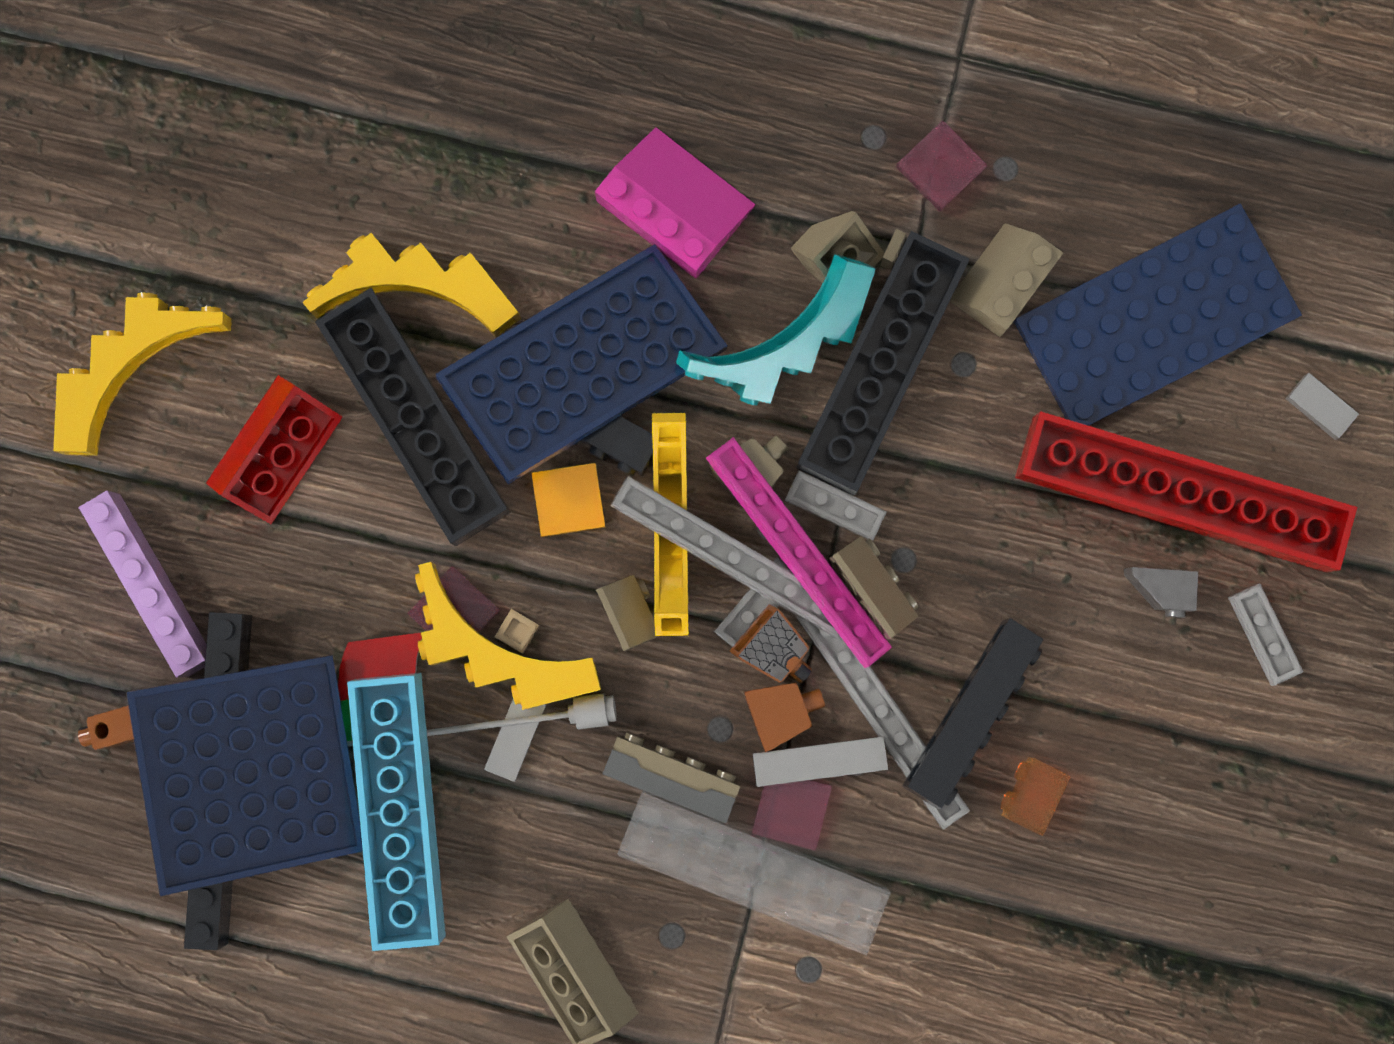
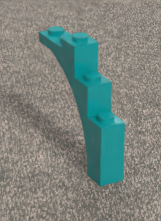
(828, 318)

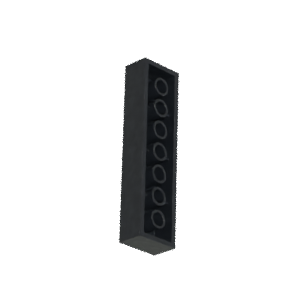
(882, 363)
(413, 417)

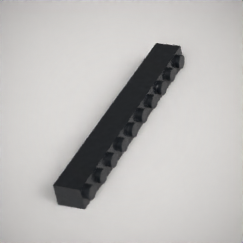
(211, 905)

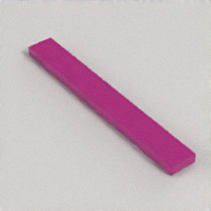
(799, 552)

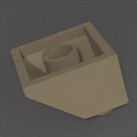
(841, 236)

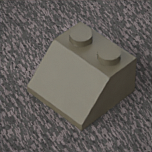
(629, 611)

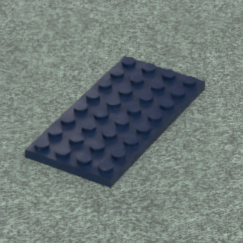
(1157, 317)
(579, 363)

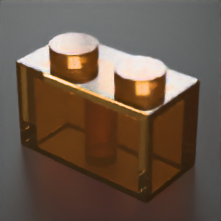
(1034, 795)

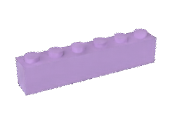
(146, 583)

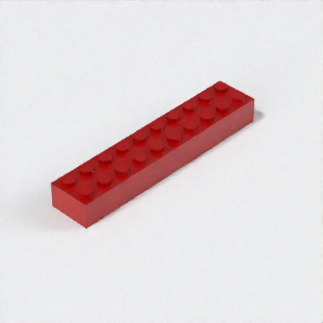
(1186, 492)

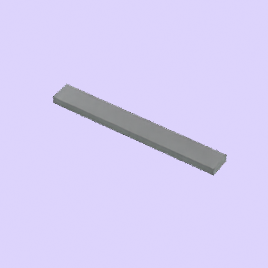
(719, 550)
(880, 712)

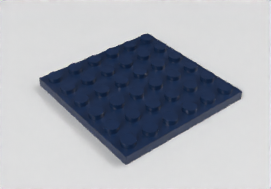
(244, 773)

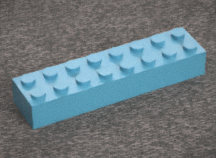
(396, 811)

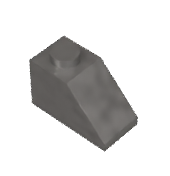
(1166, 589)

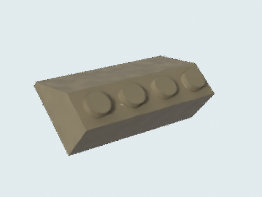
(573, 975)

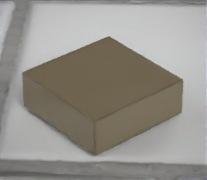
(893, 249)

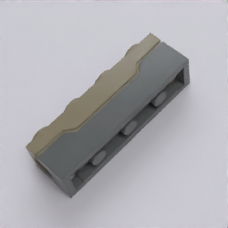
(671, 778)

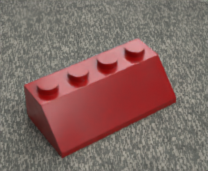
(274, 450)

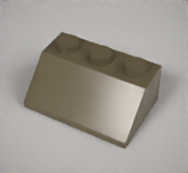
(1005, 277)
(874, 586)

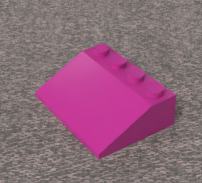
(673, 202)

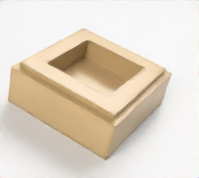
(517, 631)

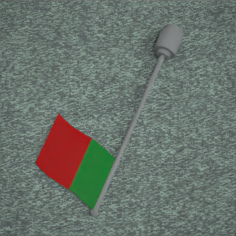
(399, 656)

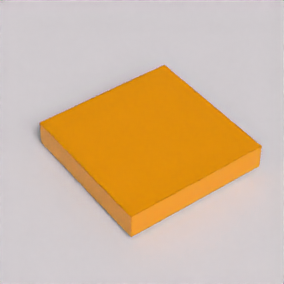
(568, 500)

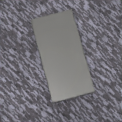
(1322, 406)

